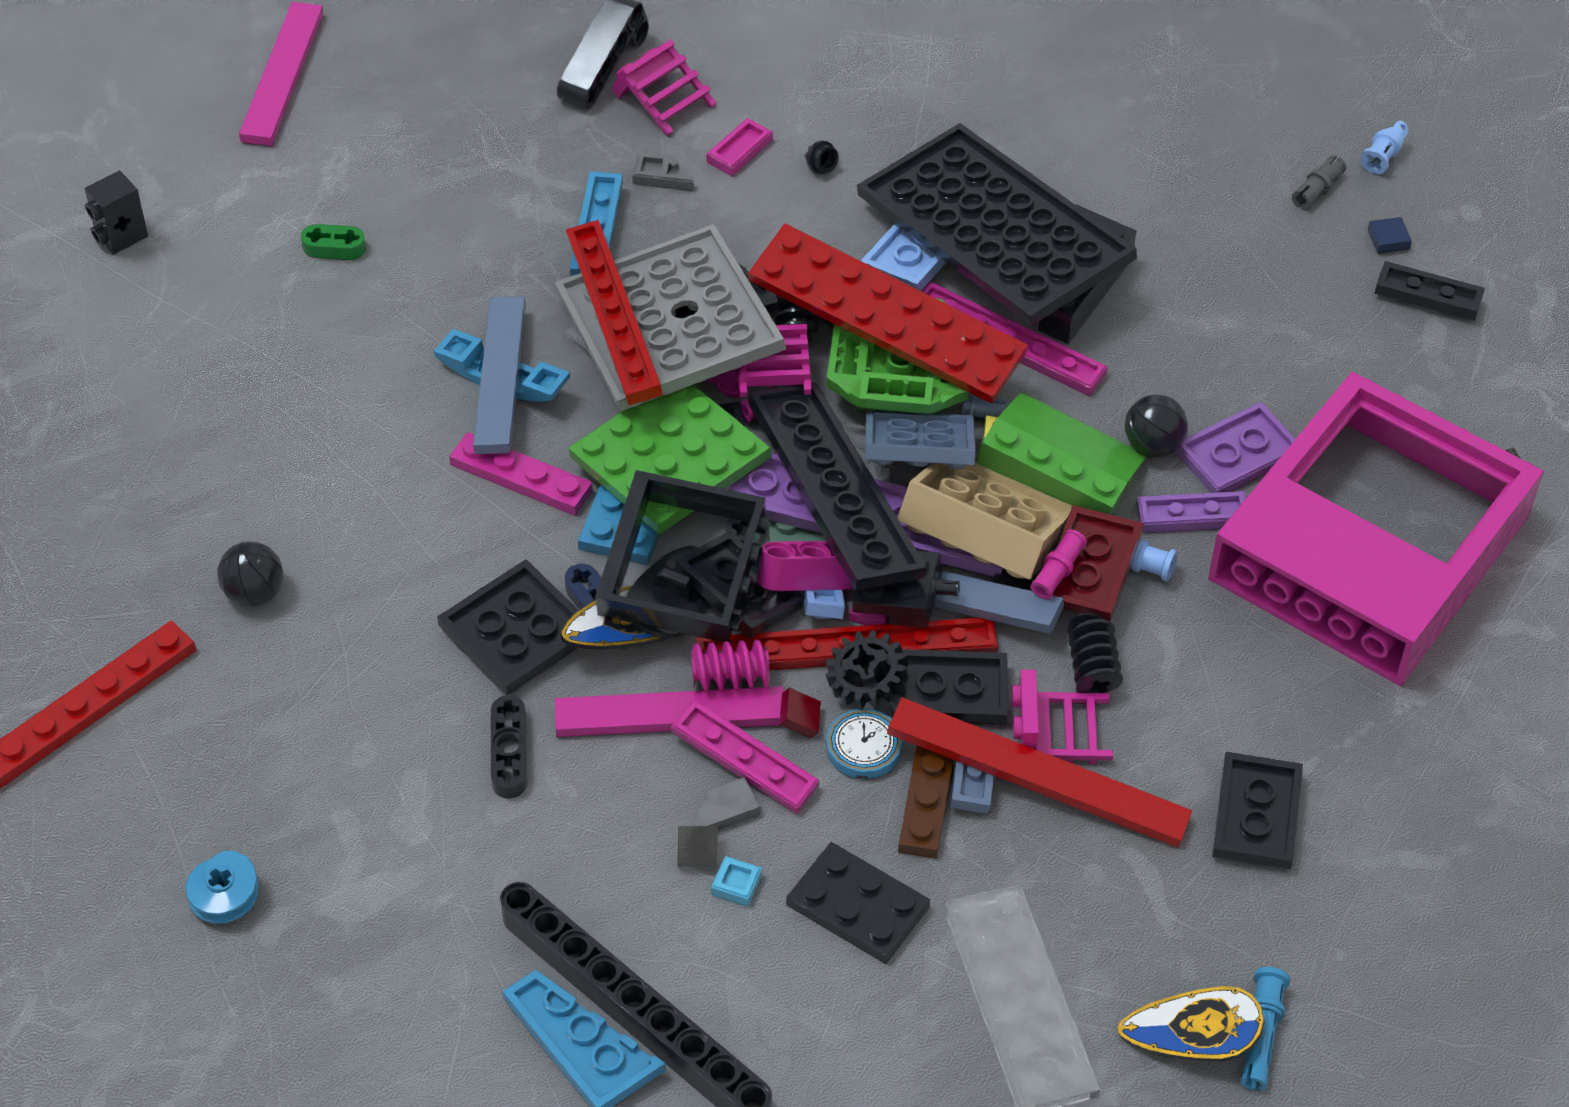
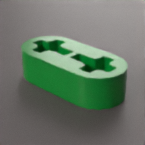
(333, 242)

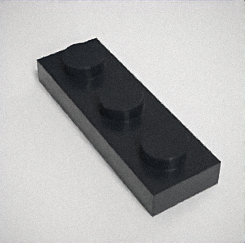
(1429, 290)

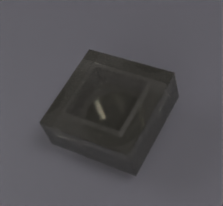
(697, 846)

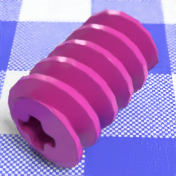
(730, 665)

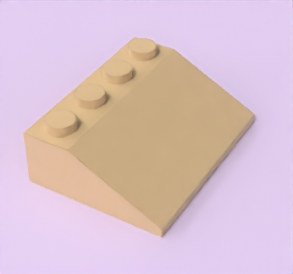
(985, 516)

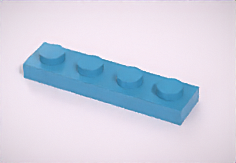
(600, 204)

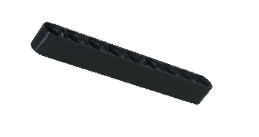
(626, 988)

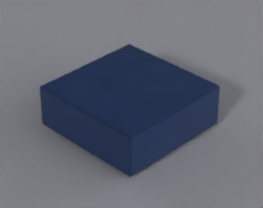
(1389, 235)

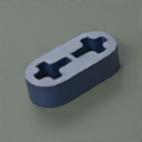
(576, 591)

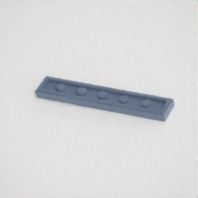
(499, 375)

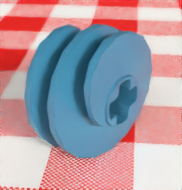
(222, 887)

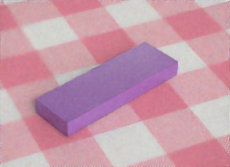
(1187, 511)

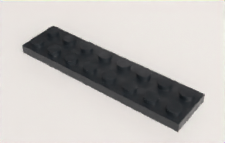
(837, 487)

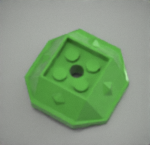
(882, 381)

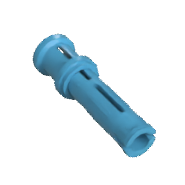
(1269, 993)

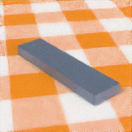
(1001, 604)

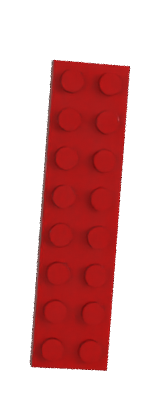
(888, 313)

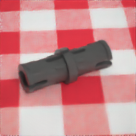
(1319, 182)

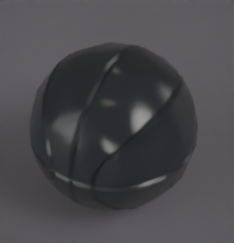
(1156, 425)
(250, 573)

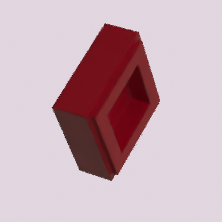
(800, 712)

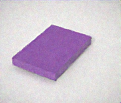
(1236, 449)

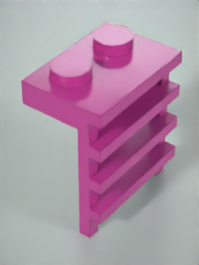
(653, 67)
(782, 363)
(1033, 720)

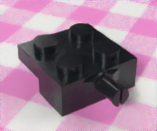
(909, 601)

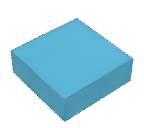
(736, 881)

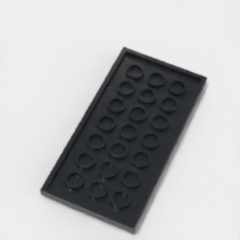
(997, 223)

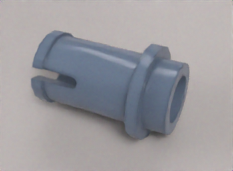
(980, 408)

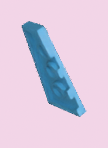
(581, 1044)

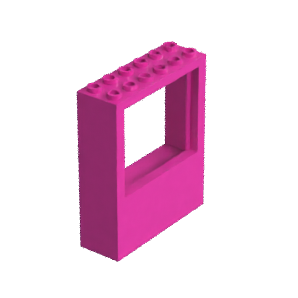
(1349, 577)

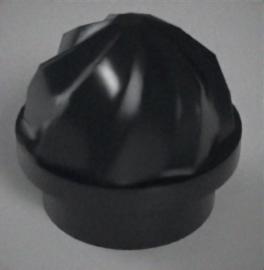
(822, 157)

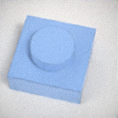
(824, 603)

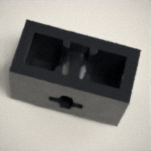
(115, 212)

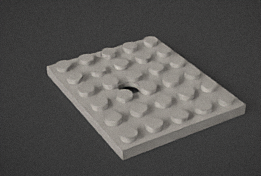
(690, 272)

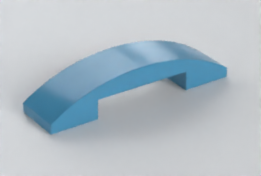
(465, 356)

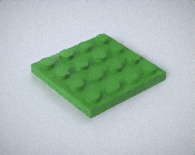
(672, 437)

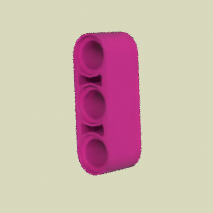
(800, 567)

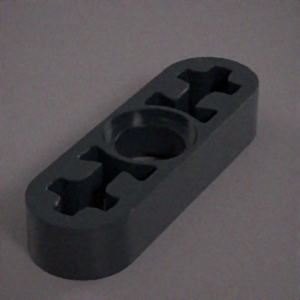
(516, 759)

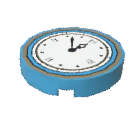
(860, 744)

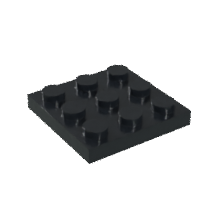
(511, 626)

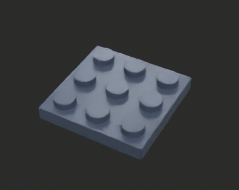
(919, 438)

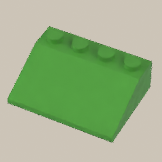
(1059, 456)

